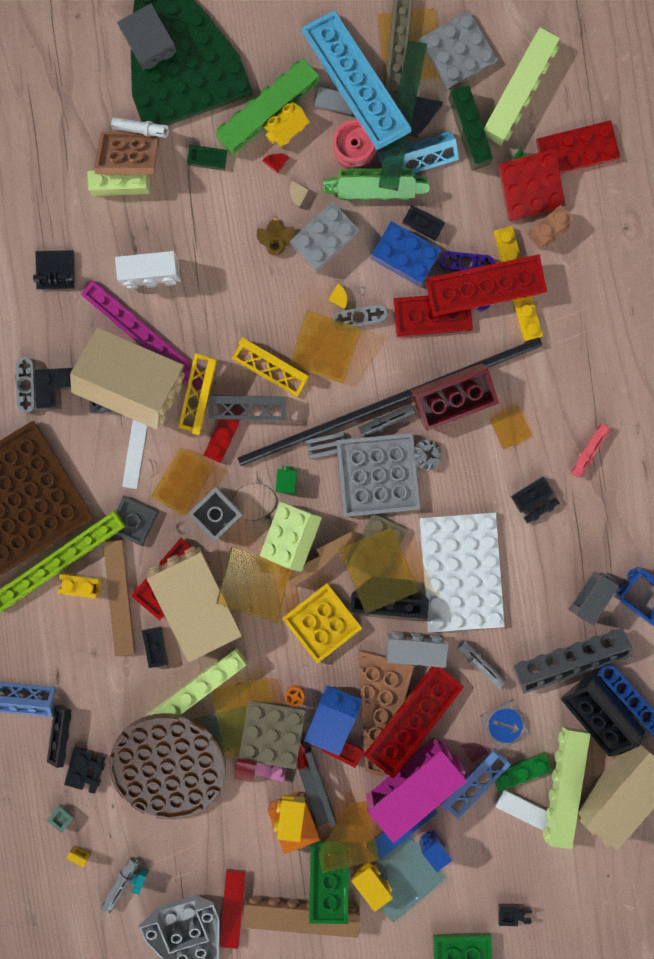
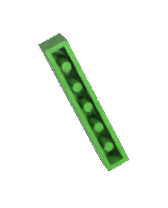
(250, 121)

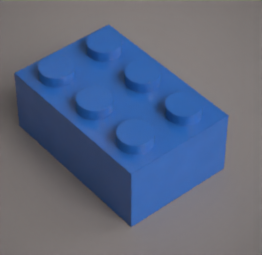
(405, 254)

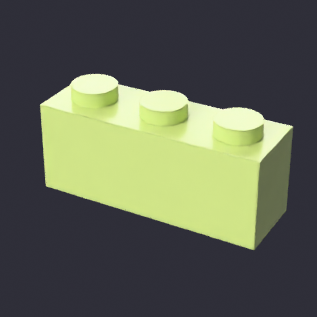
(117, 184)

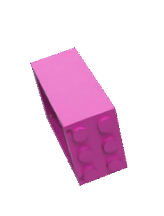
(416, 790)

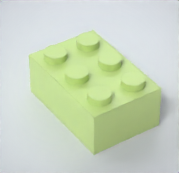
(290, 536)

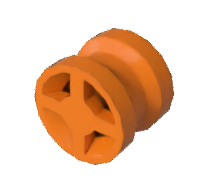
(296, 698)

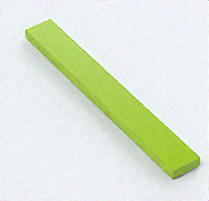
(60, 560)

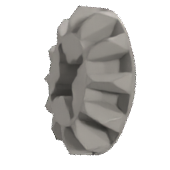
(421, 458)

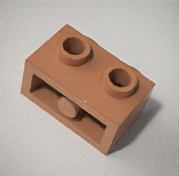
(550, 226)

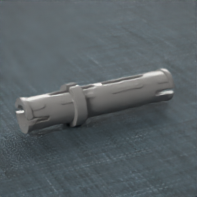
(494, 677)
(124, 877)

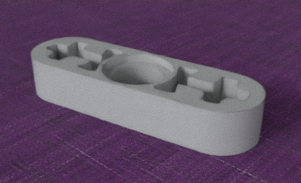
(344, 314)
(22, 399)

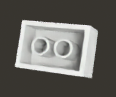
(148, 269)

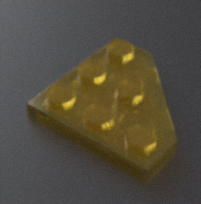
(350, 840)

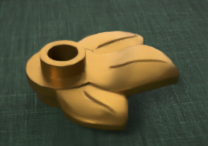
(275, 235)

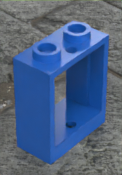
(623, 588)

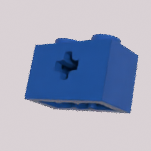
(435, 850)

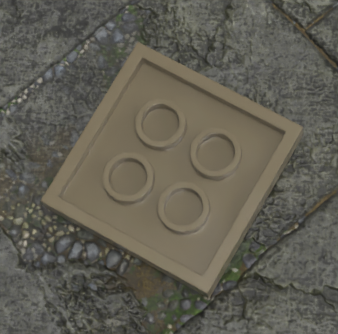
(272, 734)

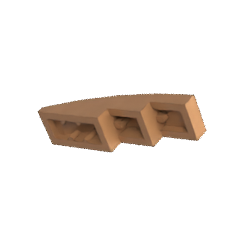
(326, 553)

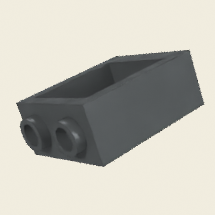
(594, 597)

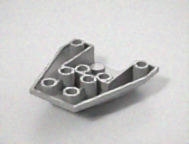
(183, 929)

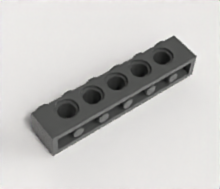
(620, 650)

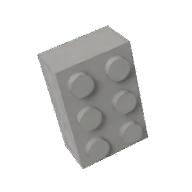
(324, 237)
(416, 649)

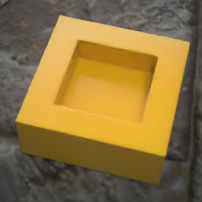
(78, 856)

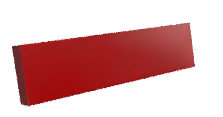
(232, 908)

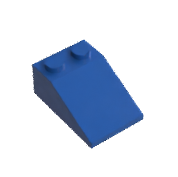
(333, 720)

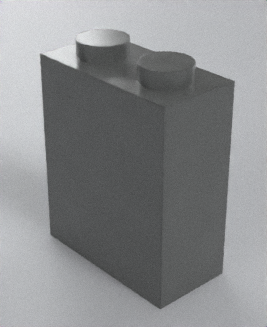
(147, 37)

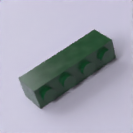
(470, 127)

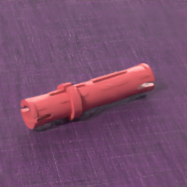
(585, 458)

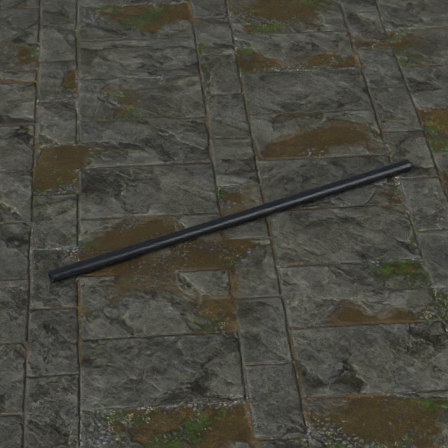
(376, 407)

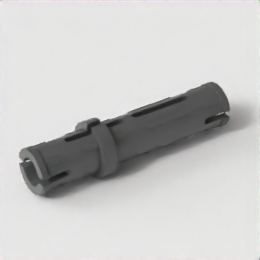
(366, 429)

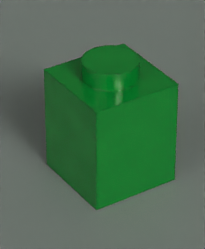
(286, 480)

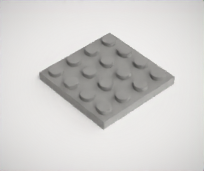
(378, 475)

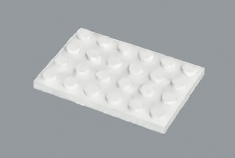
(462, 572)

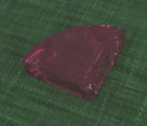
(474, 751)

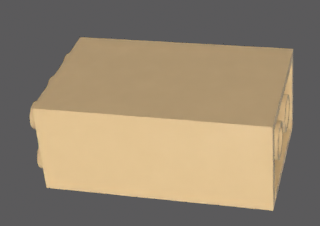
(127, 378)
(189, 599)
(620, 797)

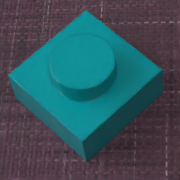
(139, 880)

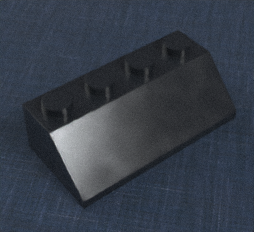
(603, 715)

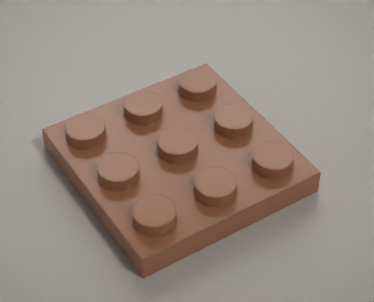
(126, 153)

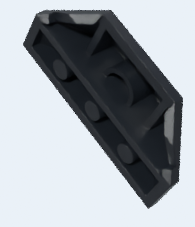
(409, 608)

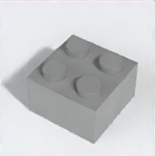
(215, 513)

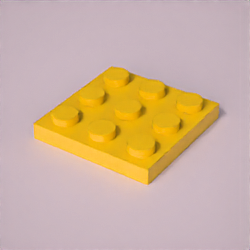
(322, 623)

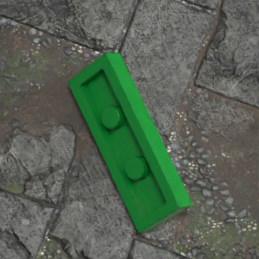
(523, 771)

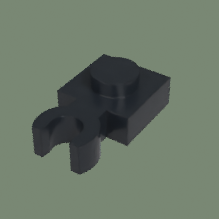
(510, 915)

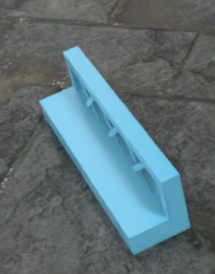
(427, 146)

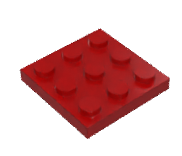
(531, 184)

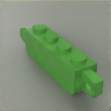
(364, 185)

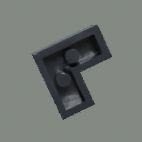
(49, 386)

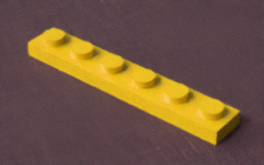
(524, 307)

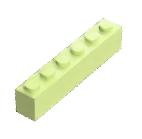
(518, 90)
(202, 684)
(566, 788)

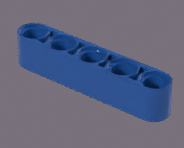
(626, 695)

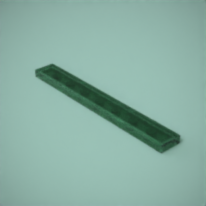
(406, 103)

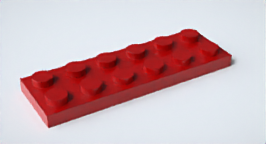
(486, 285)
(413, 721)

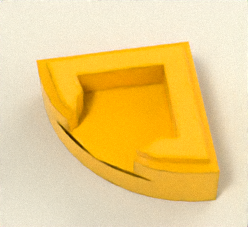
(339, 297)

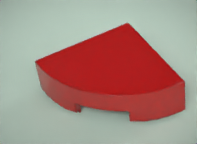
(276, 161)

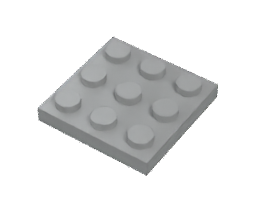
(458, 50)

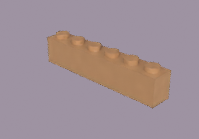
(294, 917)

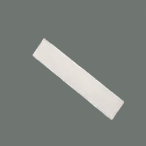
(134, 455)

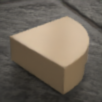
(298, 193)

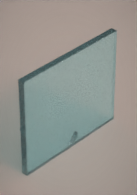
(408, 875)

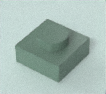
(60, 818)

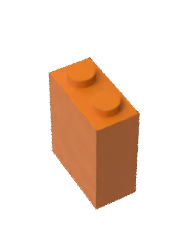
(310, 831)

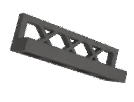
(242, 399)
(317, 792)

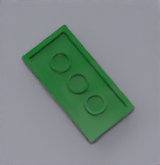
(327, 891)

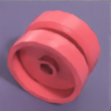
(353, 146)

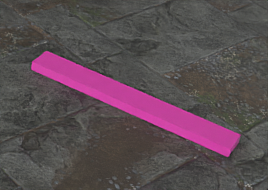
(136, 328)

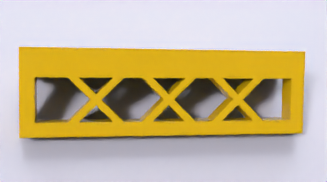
(270, 359)
(204, 396)

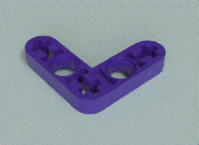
(476, 260)

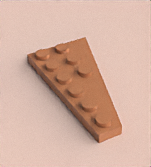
(382, 692)

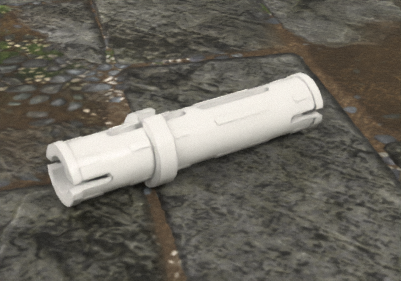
(147, 128)

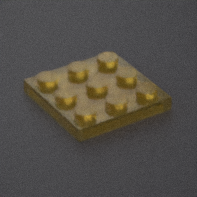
(325, 346)

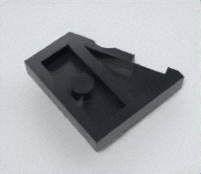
(423, 114)

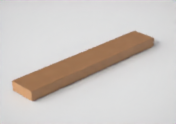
(119, 598)

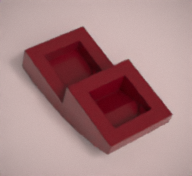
(245, 770)

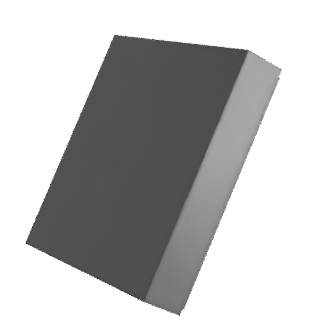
(137, 519)

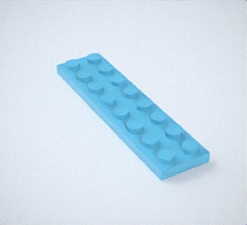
(356, 80)

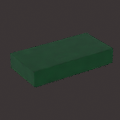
(207, 157)

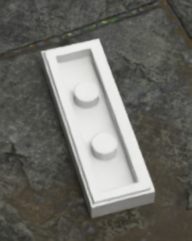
(522, 809)

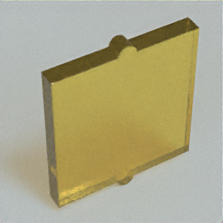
(510, 427)

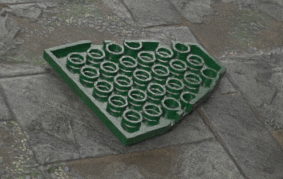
(197, 77)

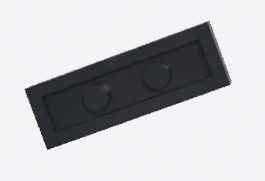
(59, 736)

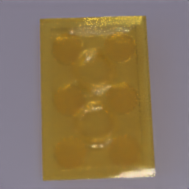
(182, 482)

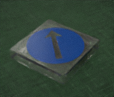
(505, 725)

